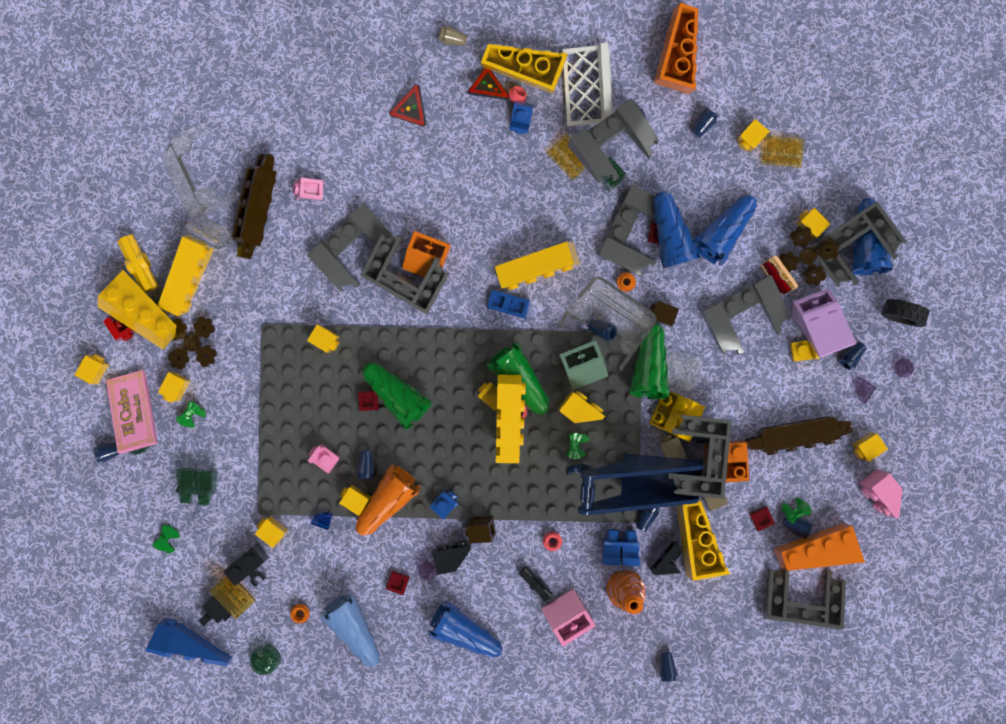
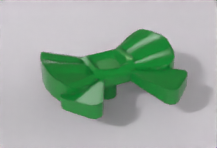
(185, 418)
(575, 439)
(802, 509)
(167, 533)

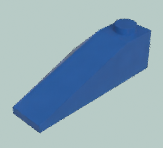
(178, 639)

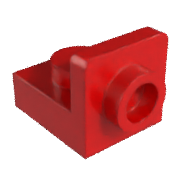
(117, 331)

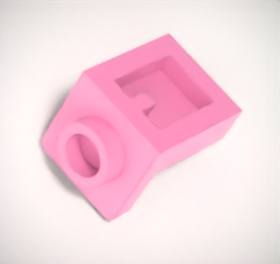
(308, 189)
(323, 458)

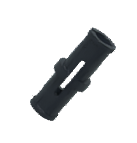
(535, 583)

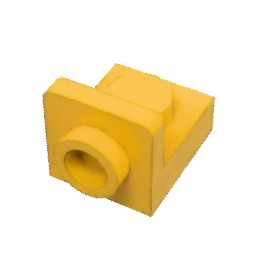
(802, 351)
(488, 394)

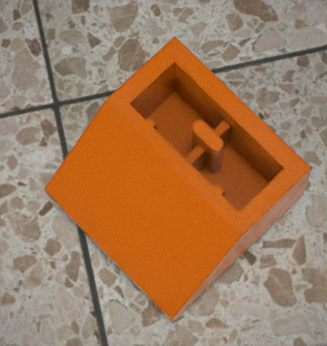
(422, 252)
(737, 461)

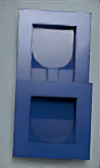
(508, 304)

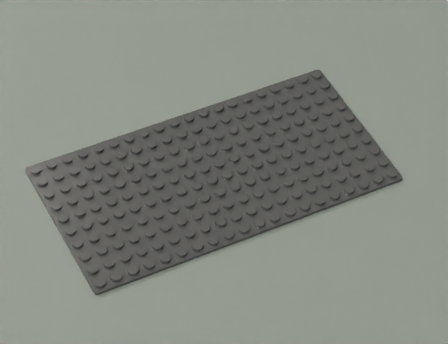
(314, 401)

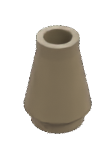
(452, 36)

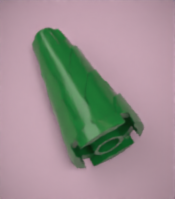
(515, 363)
(651, 369)
(398, 397)

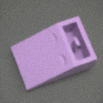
(823, 322)

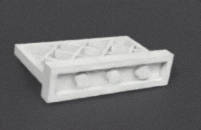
(604, 80)

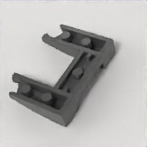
(588, 142)
(872, 218)
(613, 248)
(325, 253)
(378, 272)
(761, 292)
(714, 481)
(828, 615)

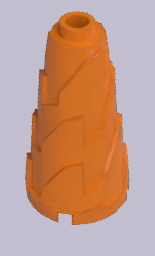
(390, 496)
(626, 591)

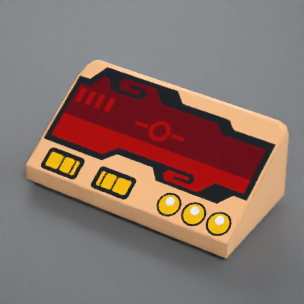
(780, 275)

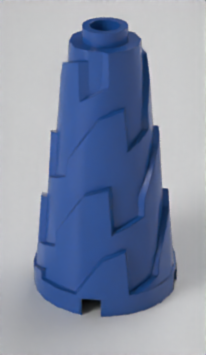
(673, 234)
(721, 235)
(868, 252)
(460, 630)

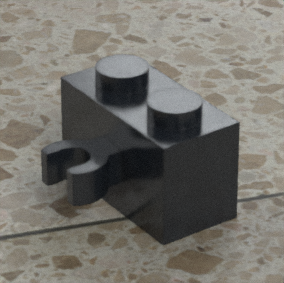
(247, 565)

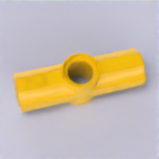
(137, 263)

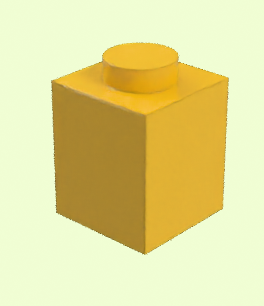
(752, 136)
(814, 221)
(324, 339)
(92, 369)
(173, 387)
(869, 447)
(354, 499)
(270, 531)

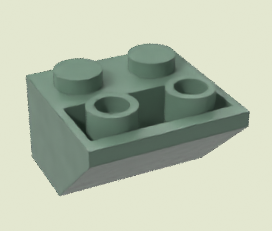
(584, 365)

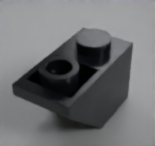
(449, 558)

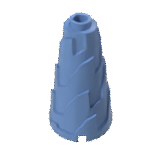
(350, 626)

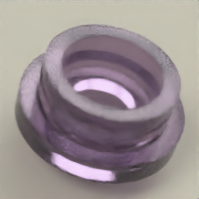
(909, 367)
(427, 571)

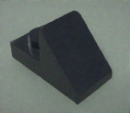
(663, 564)

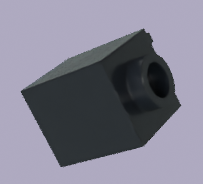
(214, 610)

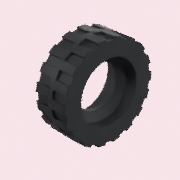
(905, 312)

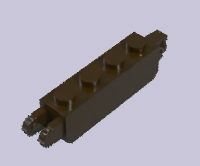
(254, 205)
(799, 433)

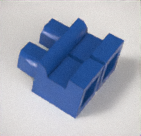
(629, 548)

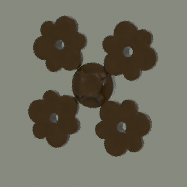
(809, 255)
(193, 343)

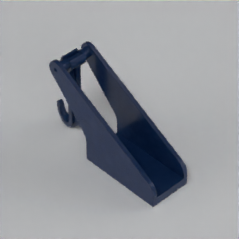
(643, 483)

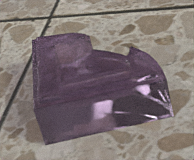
(864, 389)

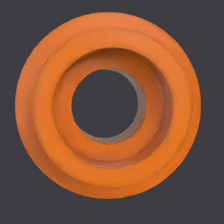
(621, 286)
(300, 619)

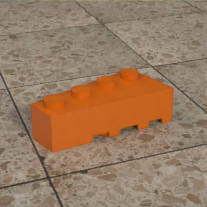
(678, 57)
(822, 549)

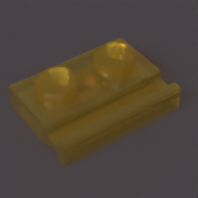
(783, 151)
(565, 158)
(232, 598)

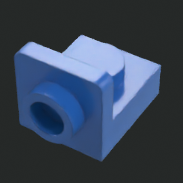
(521, 117)
(444, 503)

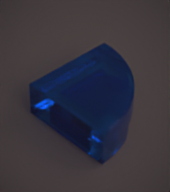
(322, 520)

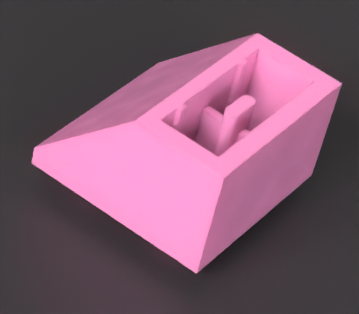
(884, 492)
(568, 617)

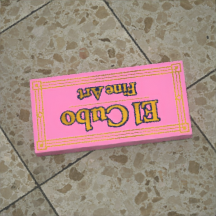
(131, 412)

